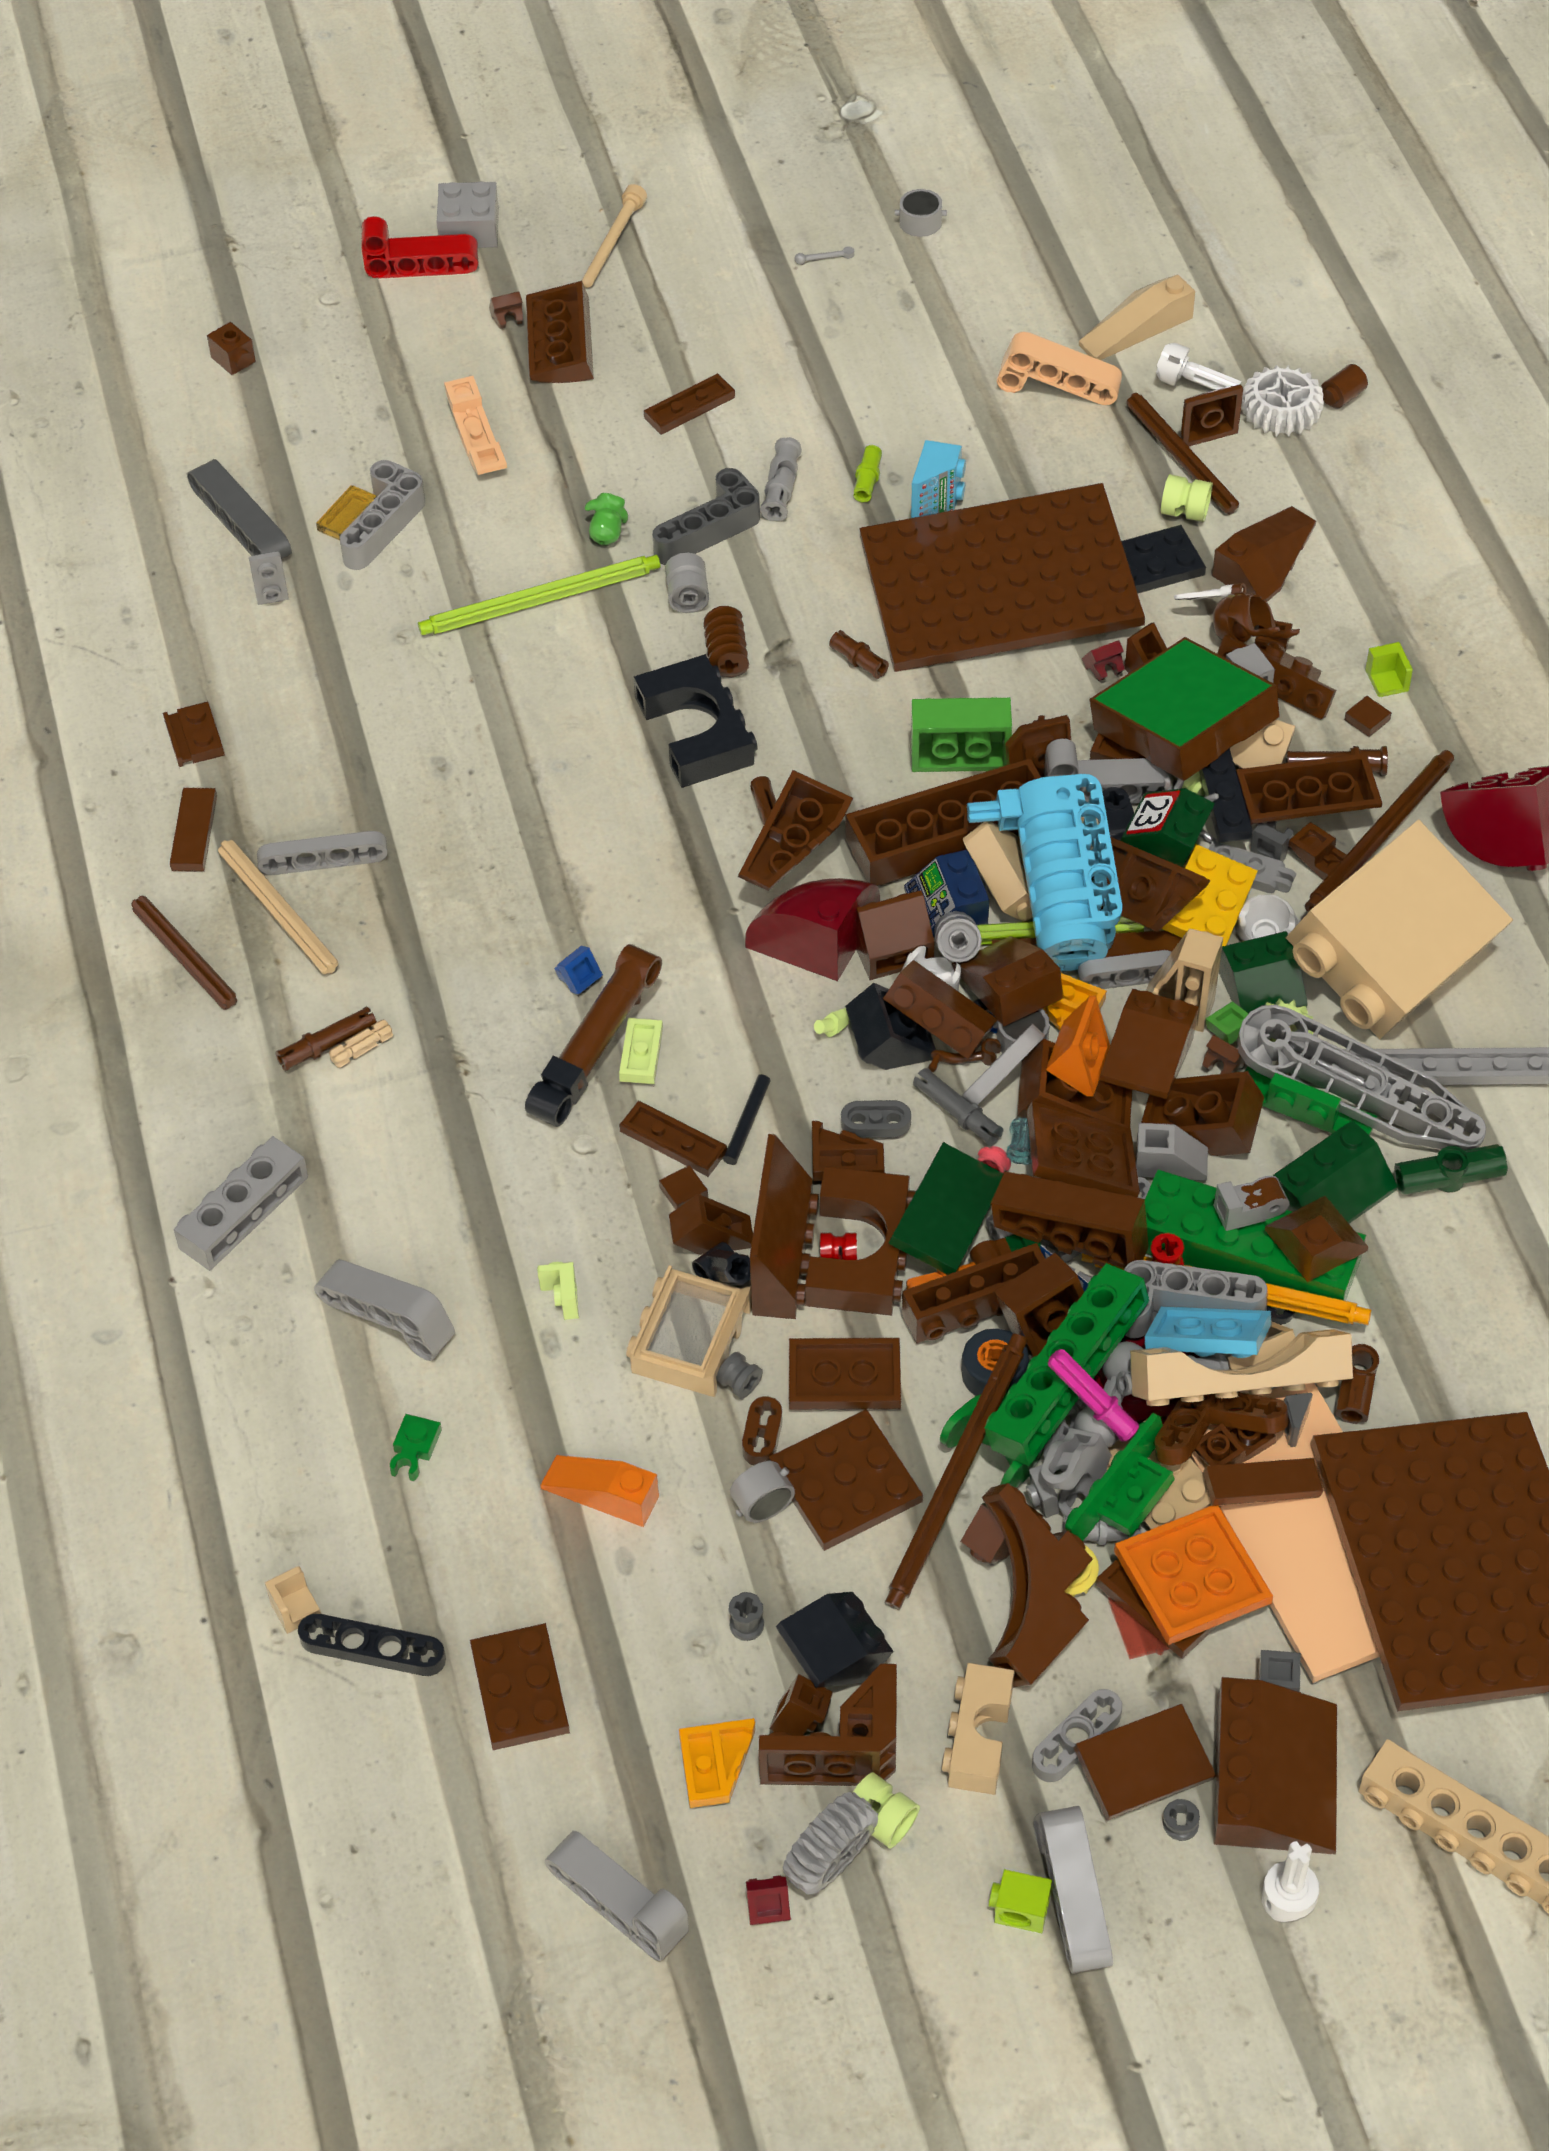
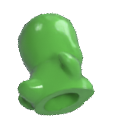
(607, 520)

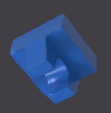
(579, 970)

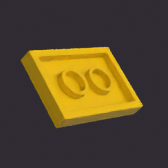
(1220, 902)

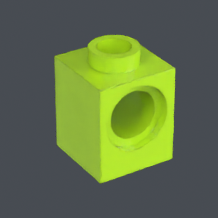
(1021, 1900)

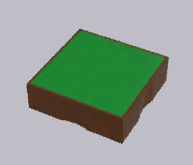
(1184, 708)

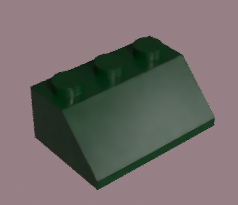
(1344, 1169)

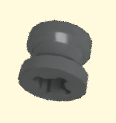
(739, 1375)

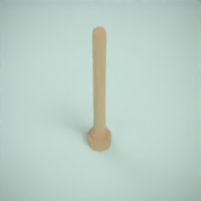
(632, 200)

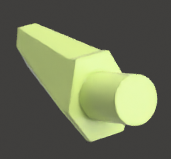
(832, 1023)

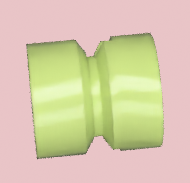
(1186, 498)
(896, 1810)

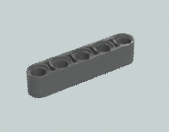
(237, 510)

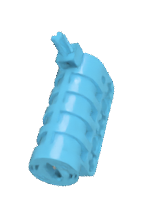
(1061, 864)

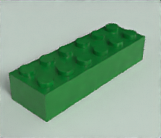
(1188, 1211)

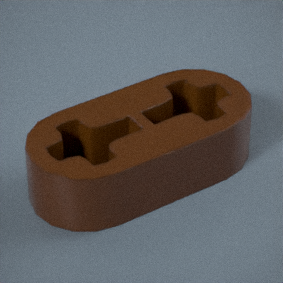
(754, 1430)

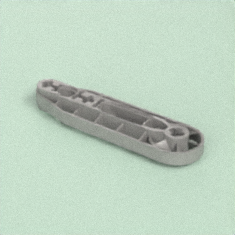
(1348, 1075)

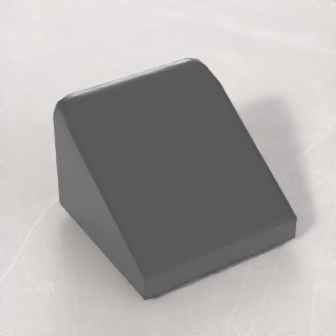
(1298, 1411)

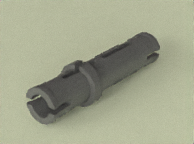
(969, 1115)

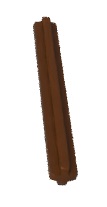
(184, 952)

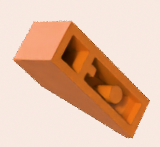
(604, 1486)

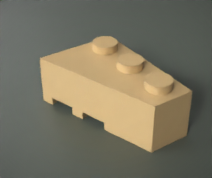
(1191, 973)

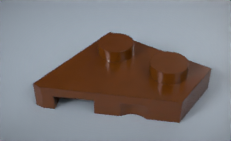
(844, 1151)

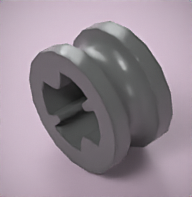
(1179, 1832)

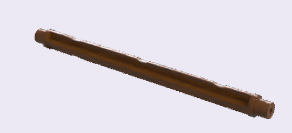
(1383, 827)
(955, 1472)

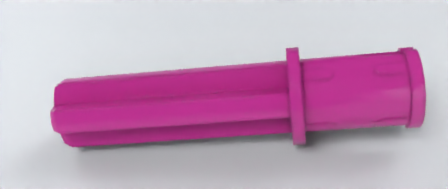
(1089, 1391)

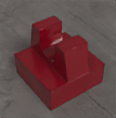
(1105, 655)
(768, 1900)

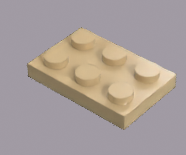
(1183, 1497)

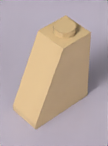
(1002, 867)

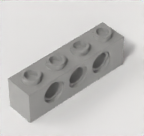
(235, 1220)

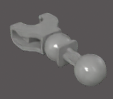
(1085, 1450)

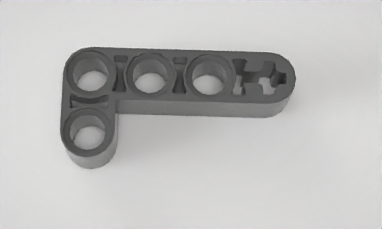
(727, 515)

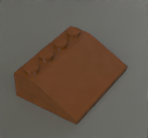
(781, 1234)
(1275, 1768)

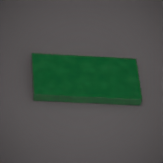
(947, 1209)

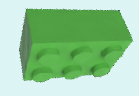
(960, 734)

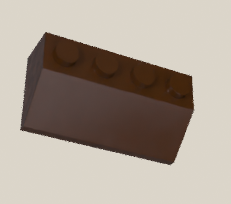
(1309, 788)

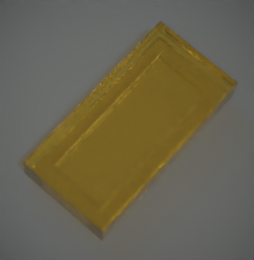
(344, 511)

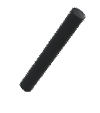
(746, 1119)

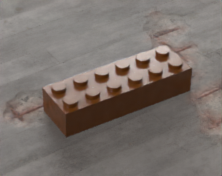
(913, 830)

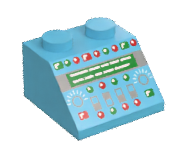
(938, 479)

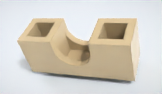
(974, 1759)

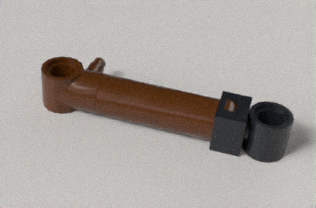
(566, 1075)

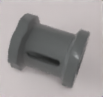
(740, 1626)

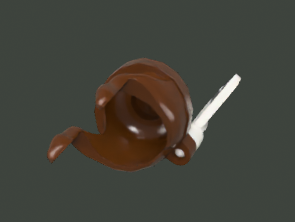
(1240, 613)

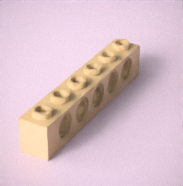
(1467, 1811)

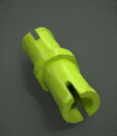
(867, 473)

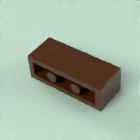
(940, 1009)

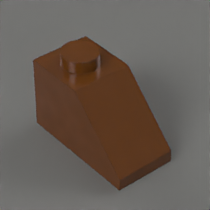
(705, 1223)
(986, 1537)

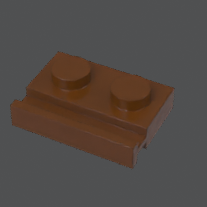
(193, 734)

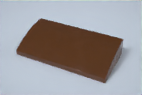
(559, 334)

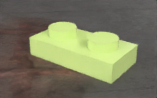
(641, 1051)

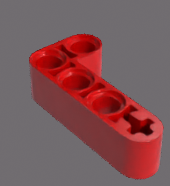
(415, 255)

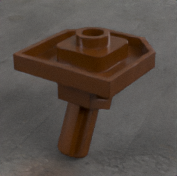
(1033, 738)

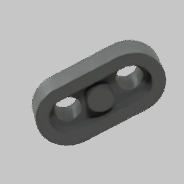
(876, 1118)

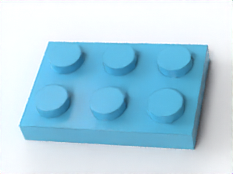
(1209, 1330)

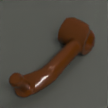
(986, 1055)

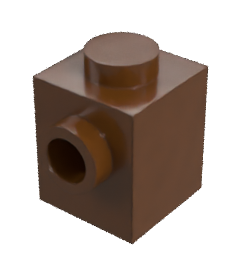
(231, 348)

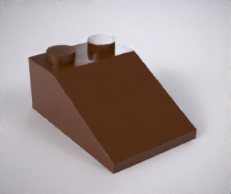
(1012, 979)
(1150, 1043)
(1108, 1104)
(1212, 1109)

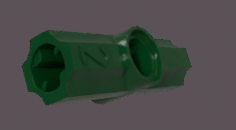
(1435, 1171)

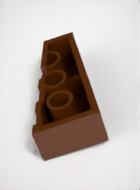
(1072, 1218)

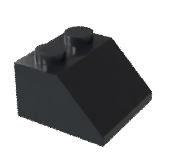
(885, 1033)
(835, 1640)

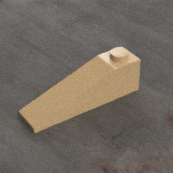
(1141, 317)

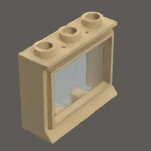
(688, 1330)

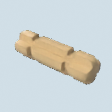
(360, 1043)

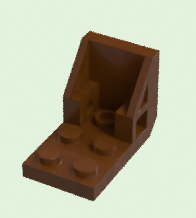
(863, 1746)

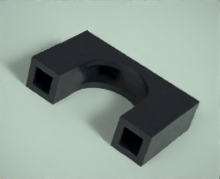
(699, 687)

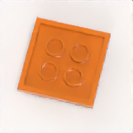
(1193, 1574)

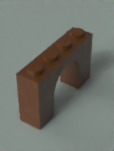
(869, 1282)

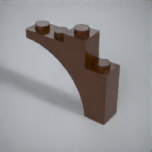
(1042, 1567)

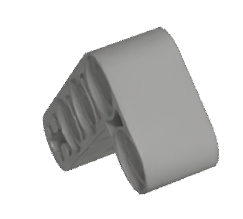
(397, 503)
(1131, 775)
(1195, 1286)
(388, 1303)
(1075, 1888)
(646, 1918)

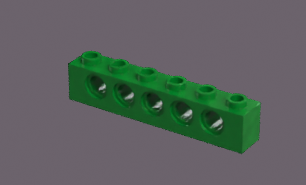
(1089, 1336)

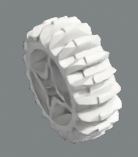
(1282, 400)

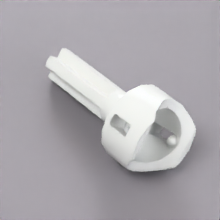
(1175, 364)
(1291, 1886)

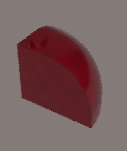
(1502, 818)
(812, 925)

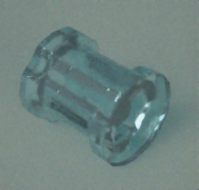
(1019, 1149)

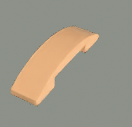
(473, 426)

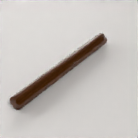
(1181, 452)

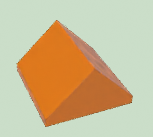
(1081, 1048)

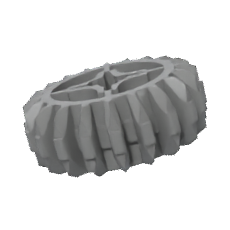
(830, 1843)

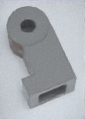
(1250, 1202)

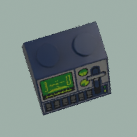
(951, 885)

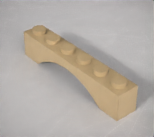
(1310, 1358)

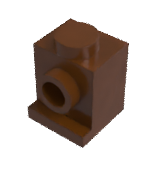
(801, 1707)

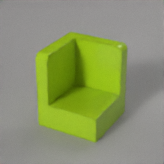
(1389, 669)

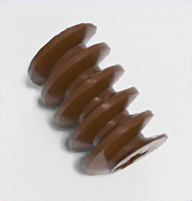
(726, 641)

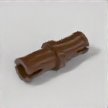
(859, 654)

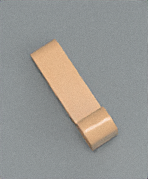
(1059, 367)

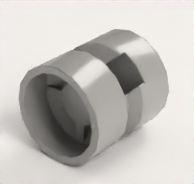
(687, 582)
(957, 936)

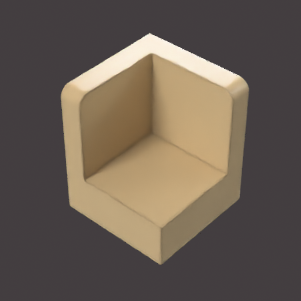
(291, 1598)

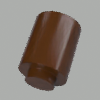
(1344, 386)

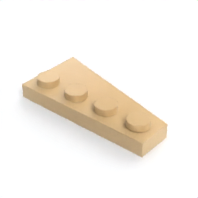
(1264, 747)

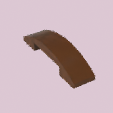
(1316, 849)

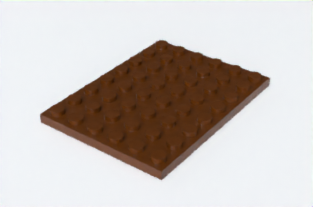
(1000, 577)
(1447, 1553)

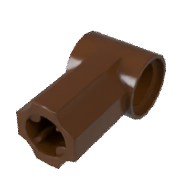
(1356, 1393)

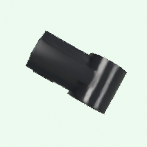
(723, 1265)

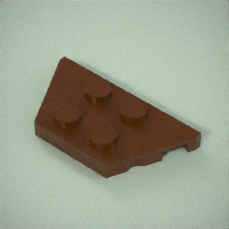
(1151, 886)

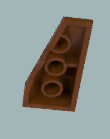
(1263, 552)
(795, 827)

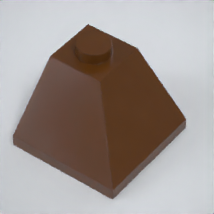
(1211, 415)
(1316, 1238)

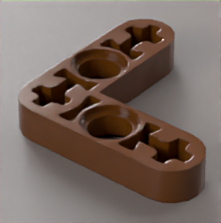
(1257, 1415)

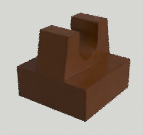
(506, 305)
(1222, 1051)

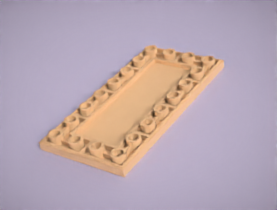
(1304, 1558)

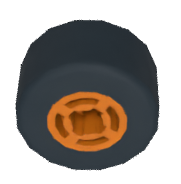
(981, 1356)

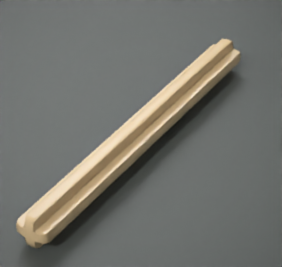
(278, 907)

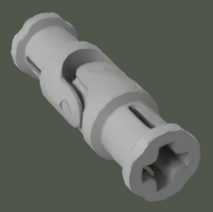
(781, 479)

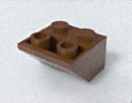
(891, 931)

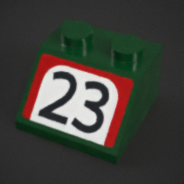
(1168, 823)

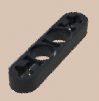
(369, 1650)

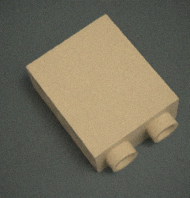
(1397, 930)

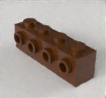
(964, 1295)

